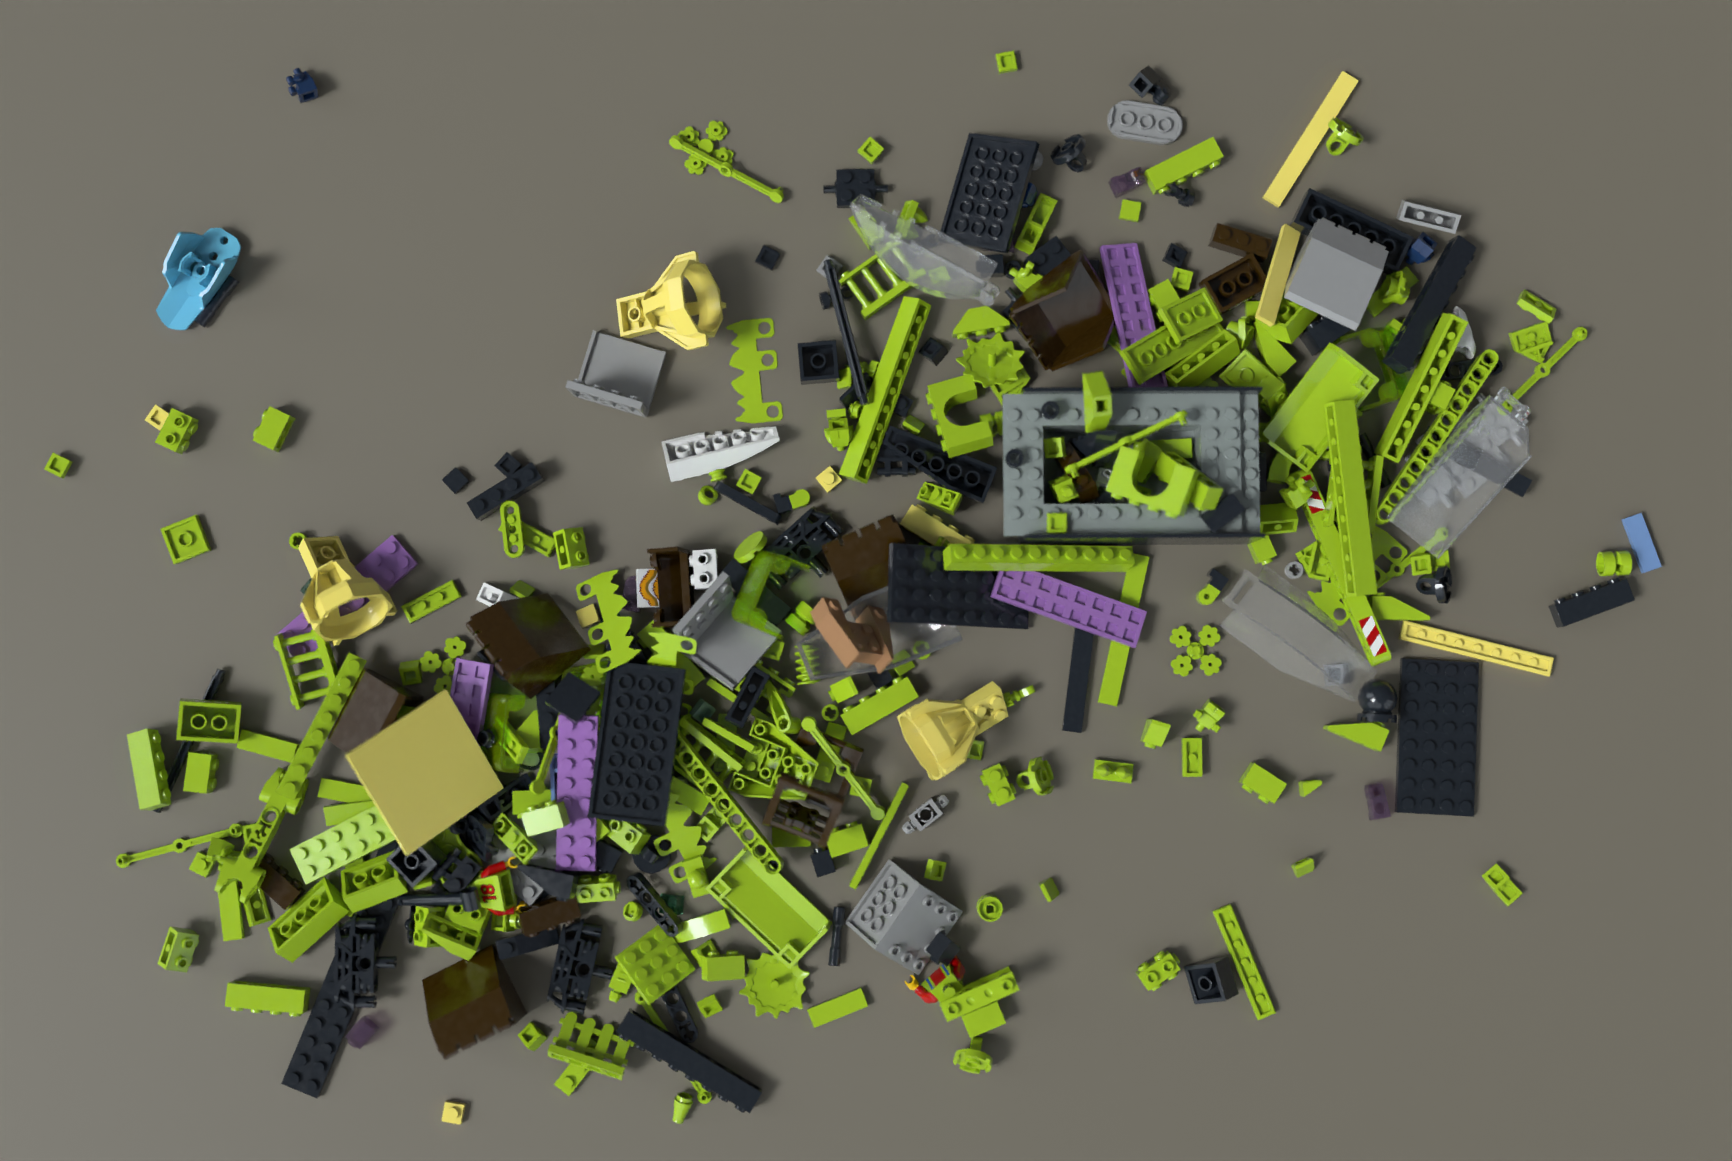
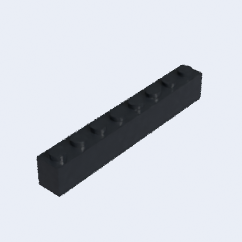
(1429, 305)
(689, 1060)

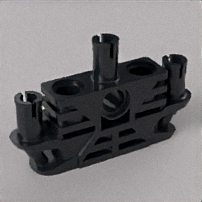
(795, 535)
(563, 966)
(346, 974)

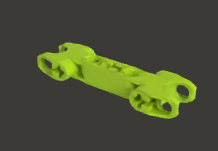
(245, 867)

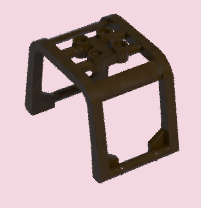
(805, 817)

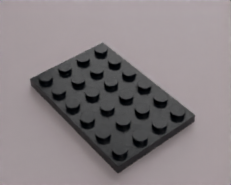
(989, 191)

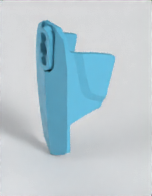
(195, 275)

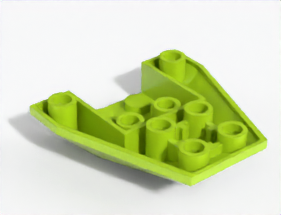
(774, 755)

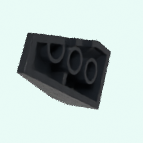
(1093, 443)

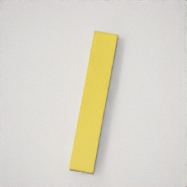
(1277, 275)

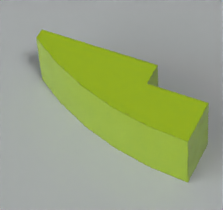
(1035, 224)
(703, 925)

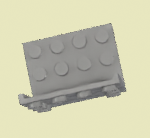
(618, 374)
(723, 645)
(901, 917)

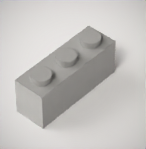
(1428, 216)

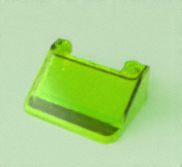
(497, 721)

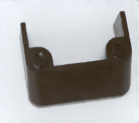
(674, 585)

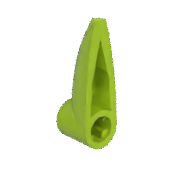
(782, 716)

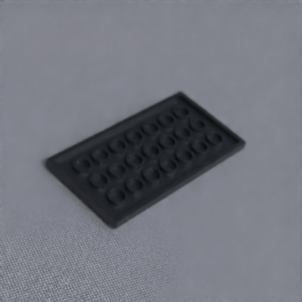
(930, 595)
(1437, 737)
(637, 744)

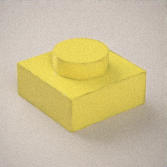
(157, 417)
(828, 479)
(453, 1112)

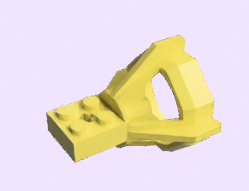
(665, 308)
(334, 584)
(944, 730)

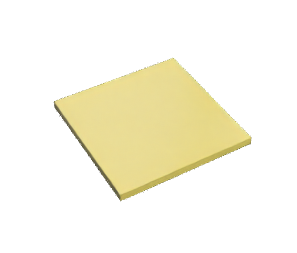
(424, 772)

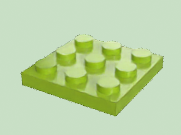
(654, 964)

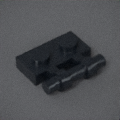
(887, 455)
(462, 875)

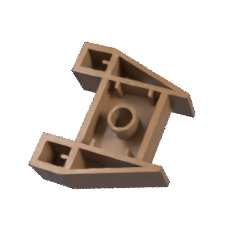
(852, 642)

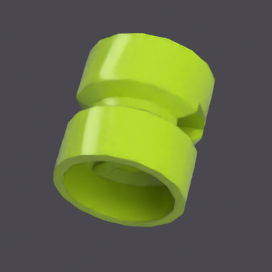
(995, 422)
(1613, 563)
(801, 619)
(989, 907)

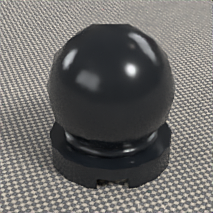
(1377, 700)

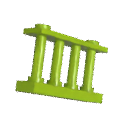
(884, 296)
(1373, 481)
(323, 652)
(717, 748)
(980, 993)

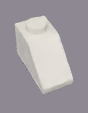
(490, 595)

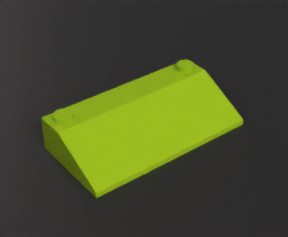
(1300, 423)
(769, 907)

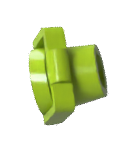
(1394, 290)
(1242, 331)

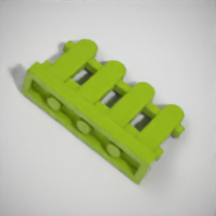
(577, 1057)

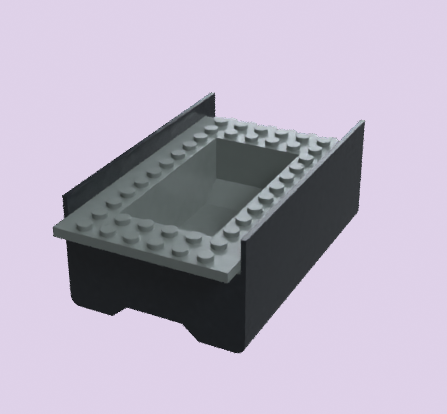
(1224, 449)

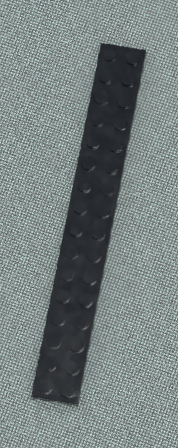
(331, 1019)

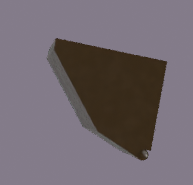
(1065, 314)
(863, 561)
(529, 639)
(368, 710)
(470, 1001)

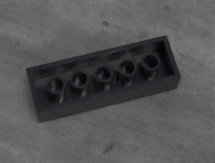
(1319, 206)

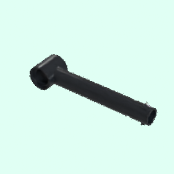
(467, 897)

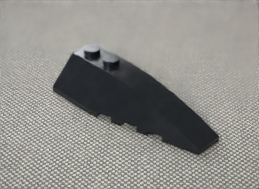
(958, 473)

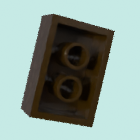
(1235, 283)

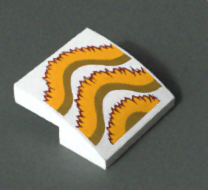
(647, 588)

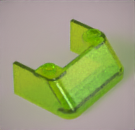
(1381, 340)
(745, 608)

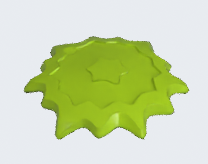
(991, 361)
(773, 985)

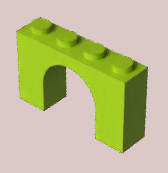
(957, 439)
(1173, 500)

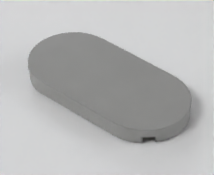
(1144, 122)

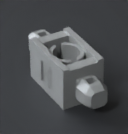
(909, 827)

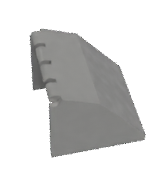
(1336, 273)

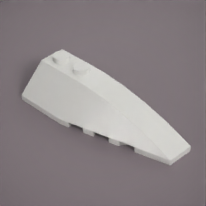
(704, 453)

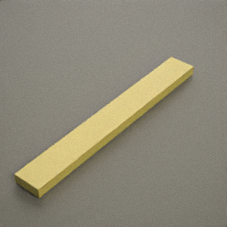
(1310, 139)
(1476, 648)

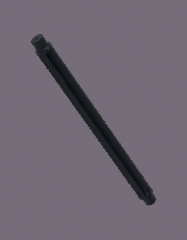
(846, 332)
(186, 746)

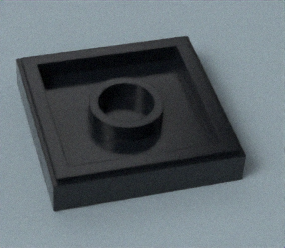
(572, 698)

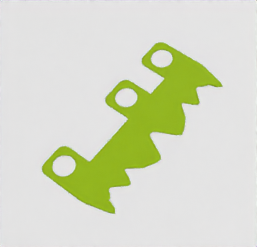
(749, 361)
(1329, 597)
(613, 627)
(667, 650)
(682, 837)

